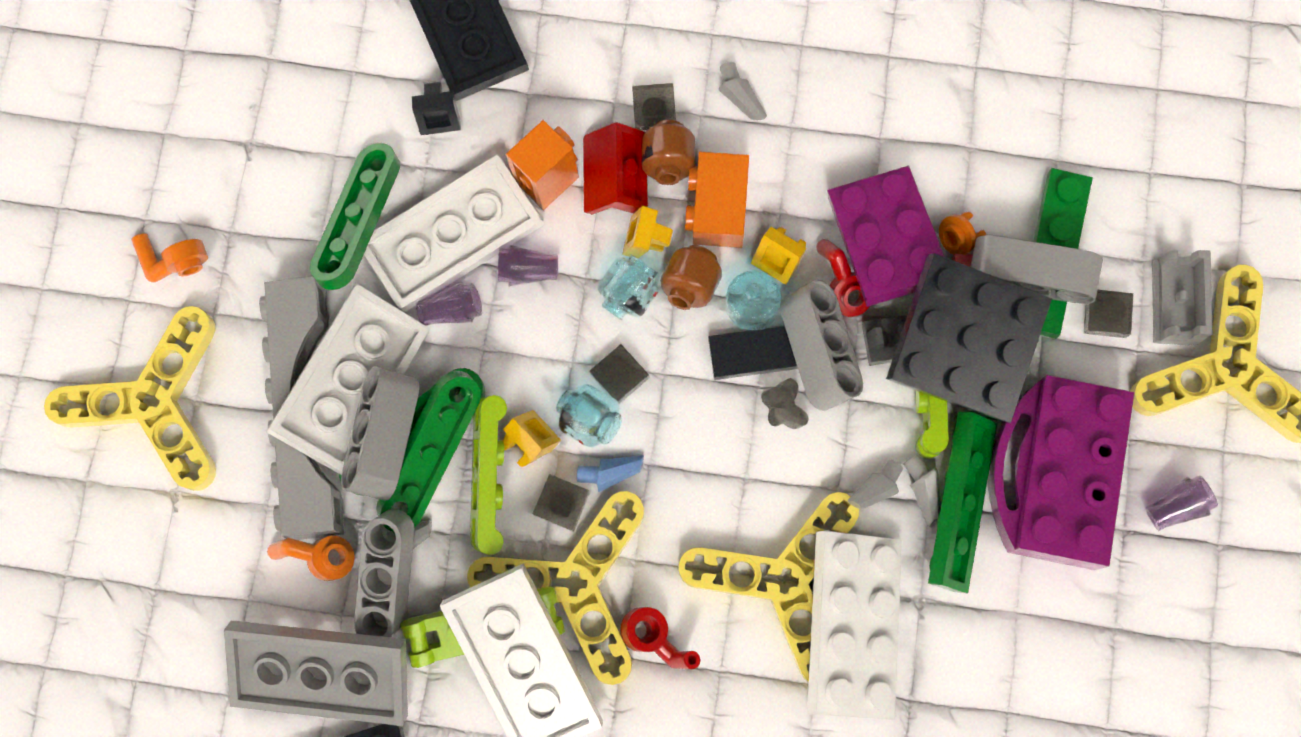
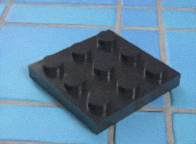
(969, 338)

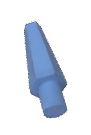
(610, 471)

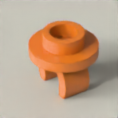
(958, 233)

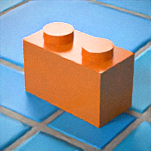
(544, 163)
(719, 199)

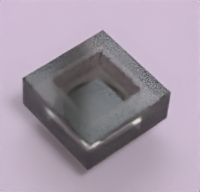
(653, 104)
(1109, 314)
(619, 374)
(561, 503)

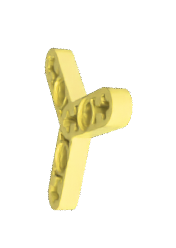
(1215, 377)
(151, 419)
(791, 559)
(591, 571)

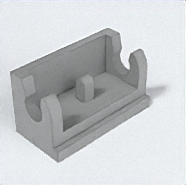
(1182, 298)

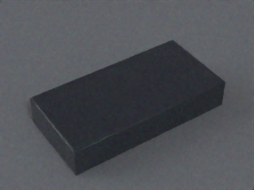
(751, 353)

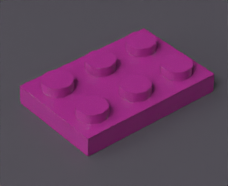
(884, 233)

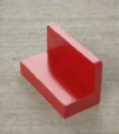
(614, 169)

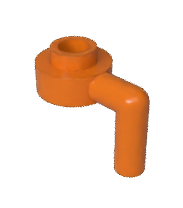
(180, 258)
(317, 555)

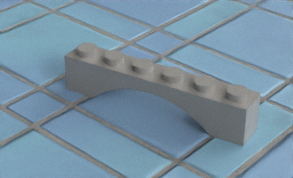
(295, 324)

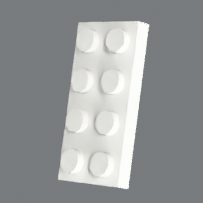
(450, 233)
(326, 396)
(854, 626)
(521, 658)

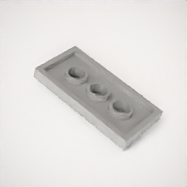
(335, 653)

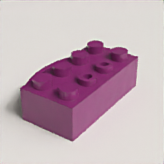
(1064, 472)

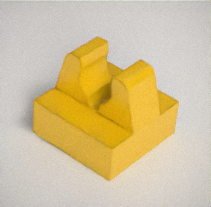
(645, 233)
(779, 254)
(531, 436)

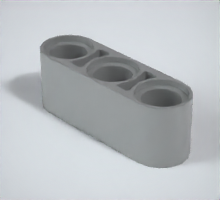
(1042, 268)
(821, 345)
(380, 434)
(396, 560)

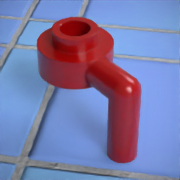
(844, 280)
(655, 638)

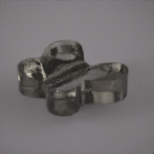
(782, 405)

